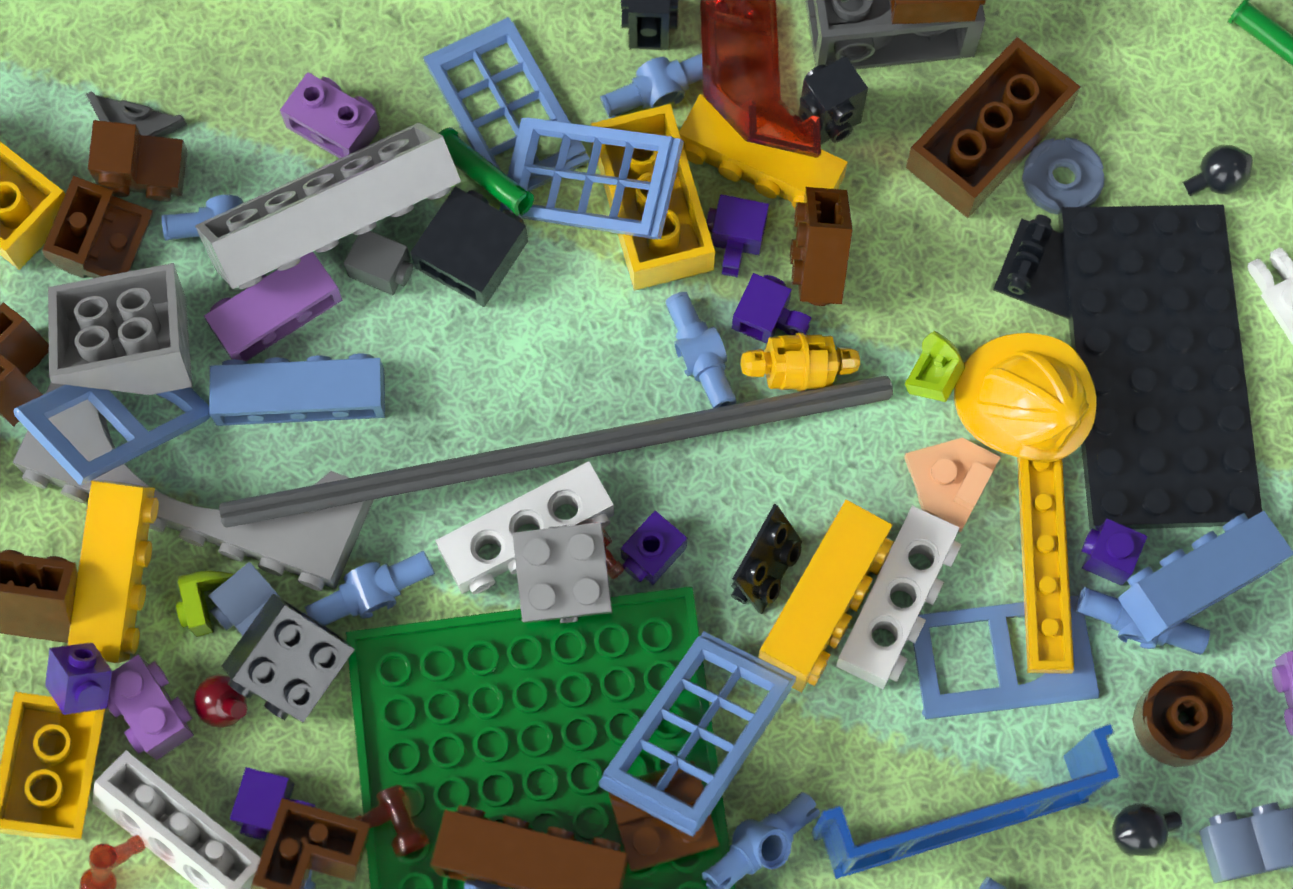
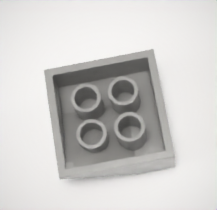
(121, 332)

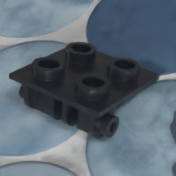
(1035, 267)
(766, 561)

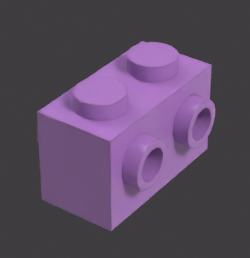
(329, 116)
(153, 718)

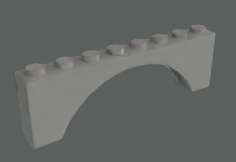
(304, 544)

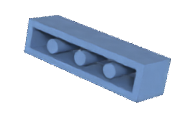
(297, 390)
(1205, 575)

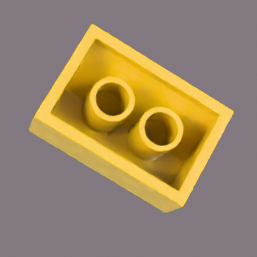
(47, 768)

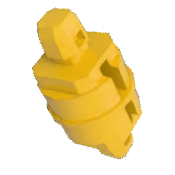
(800, 362)

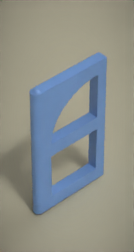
(35, 419)
(1045, 690)

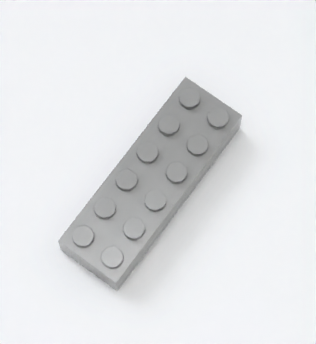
(328, 205)

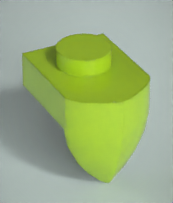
(936, 369)
(193, 608)

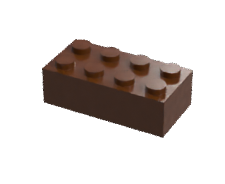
(992, 127)
(522, 858)

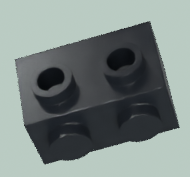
(649, 22)
(836, 97)

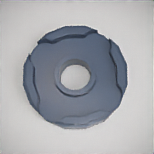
(1067, 153)

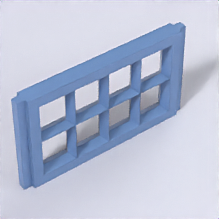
(471, 48)
(659, 188)
(654, 799)

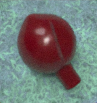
(218, 702)

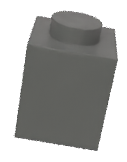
(379, 262)

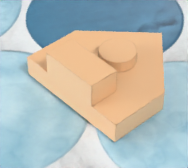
(951, 478)

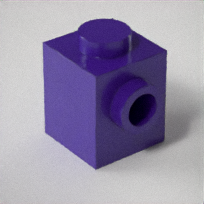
(652, 549)
(1112, 551)
(78, 678)

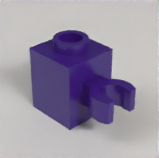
(737, 228)
(765, 310)
(259, 801)

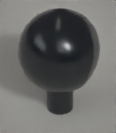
(1223, 170)
(1143, 829)

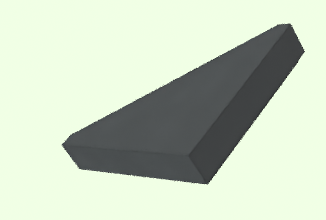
(147, 120)

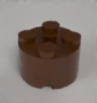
(1203, 733)

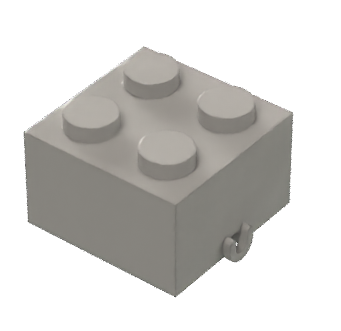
(562, 573)

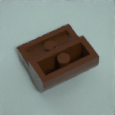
(95, 231)
(652, 840)

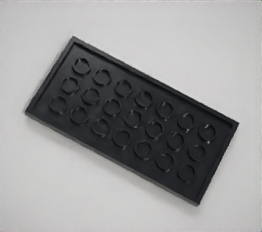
(1166, 365)

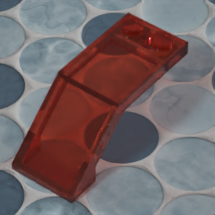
(744, 75)

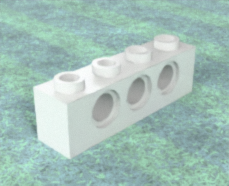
(918, 535)
(461, 547)
(173, 827)

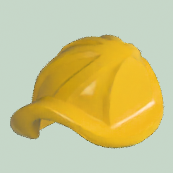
(1027, 397)

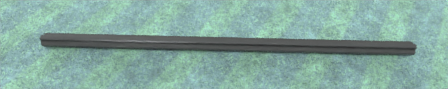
(553, 451)

